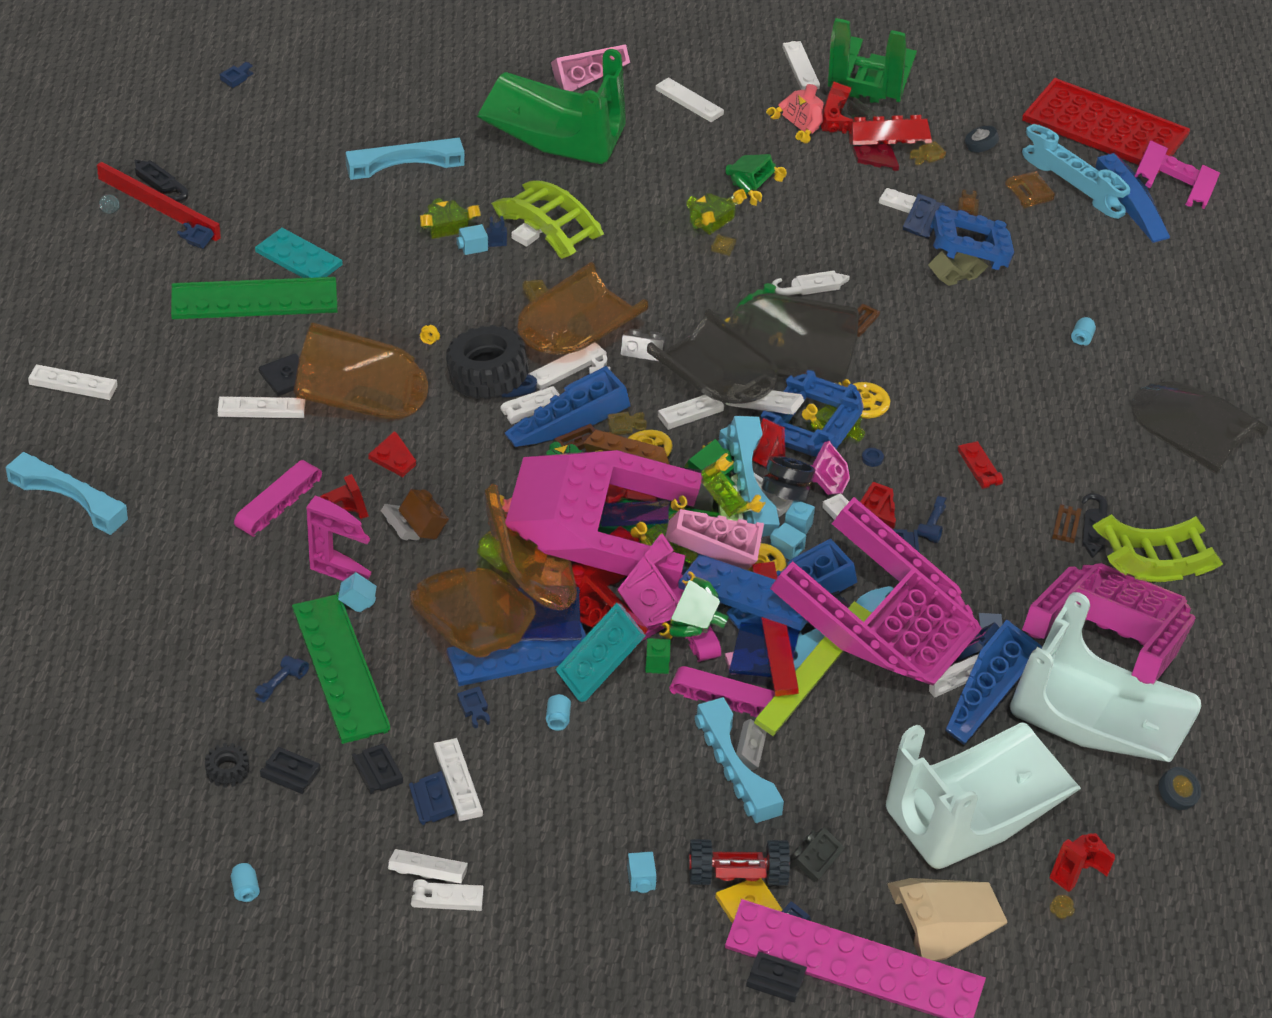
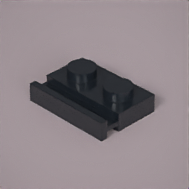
(377, 768)
(290, 770)
(776, 976)

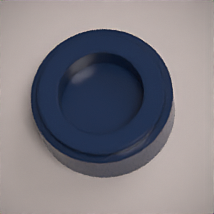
(872, 457)

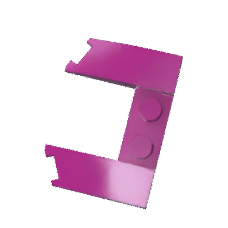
(1202, 180)
(324, 520)

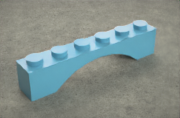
(439, 152)
(745, 436)
(33, 474)
(759, 795)

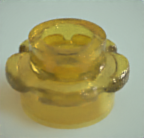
(1062, 901)

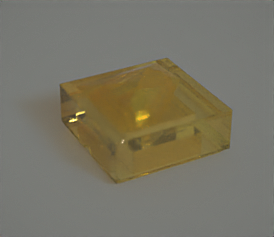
(723, 245)

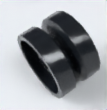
(788, 478)

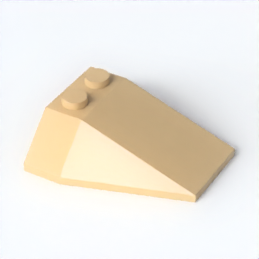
(947, 913)

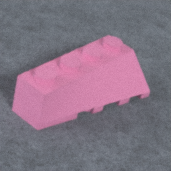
(580, 69)
(717, 537)

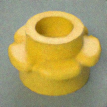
(425, 334)

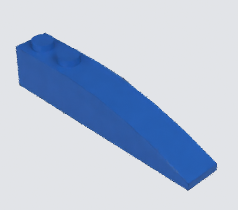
(1139, 201)
(581, 404)
(824, 563)
(991, 679)

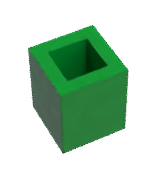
(657, 656)

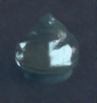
(109, 203)

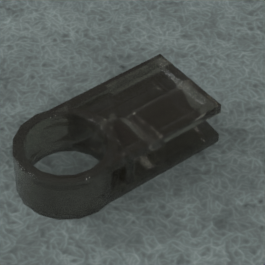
(859, 109)

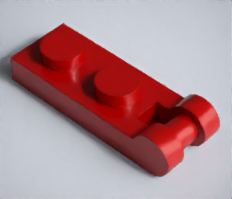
(980, 464)

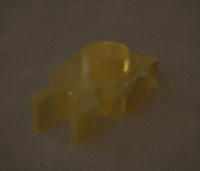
(929, 152)
(623, 423)

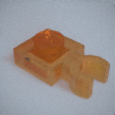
(969, 203)

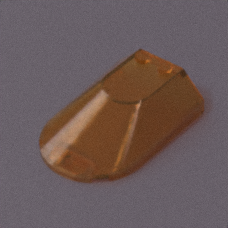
(574, 314)
(359, 374)
(538, 574)
(474, 609)

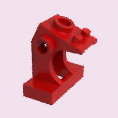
(834, 104)
(348, 497)
(1082, 853)

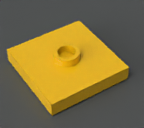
(748, 890)

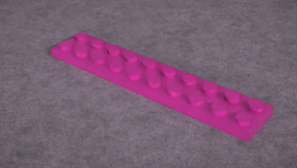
(856, 962)

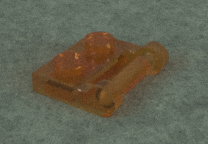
(1034, 185)

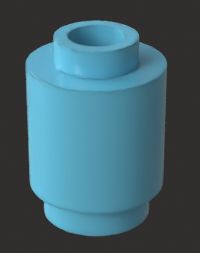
(1083, 331)
(558, 712)
(244, 882)

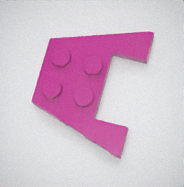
(647, 590)

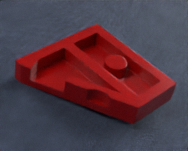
(771, 443)
(393, 455)
(880, 502)

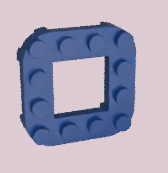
(996, 248)
(844, 398)

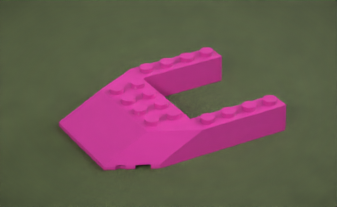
(563, 498)
(1125, 605)
(913, 629)

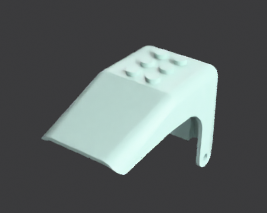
(1096, 701)
(975, 795)

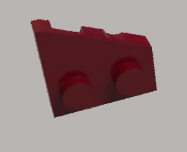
(876, 156)

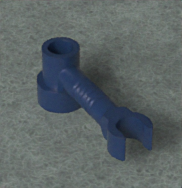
(931, 530)
(289, 666)

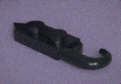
(159, 178)
(1092, 539)

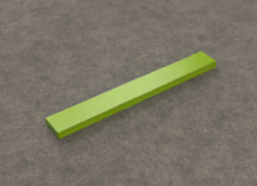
(807, 675)

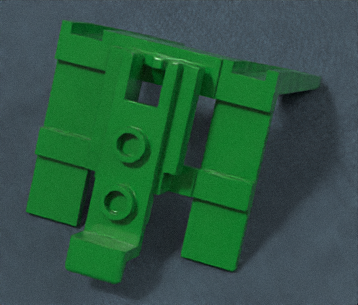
(879, 74)

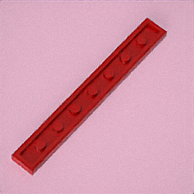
(155, 199)
(778, 644)

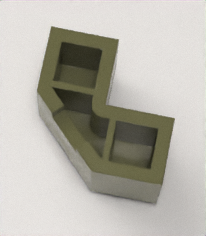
(961, 267)

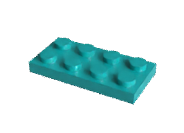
(298, 255)
(600, 652)

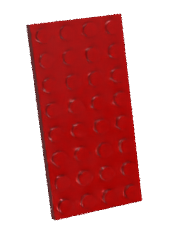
(1102, 122)

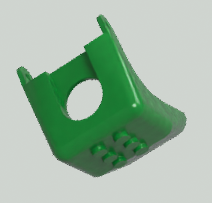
(559, 119)

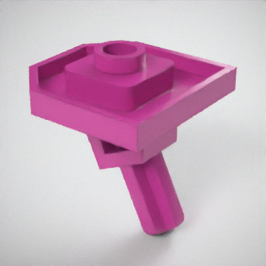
(831, 470)

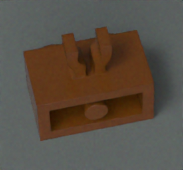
(423, 514)

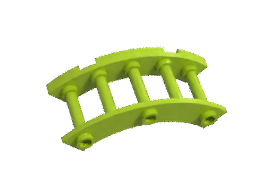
(522, 208)
(1151, 568)

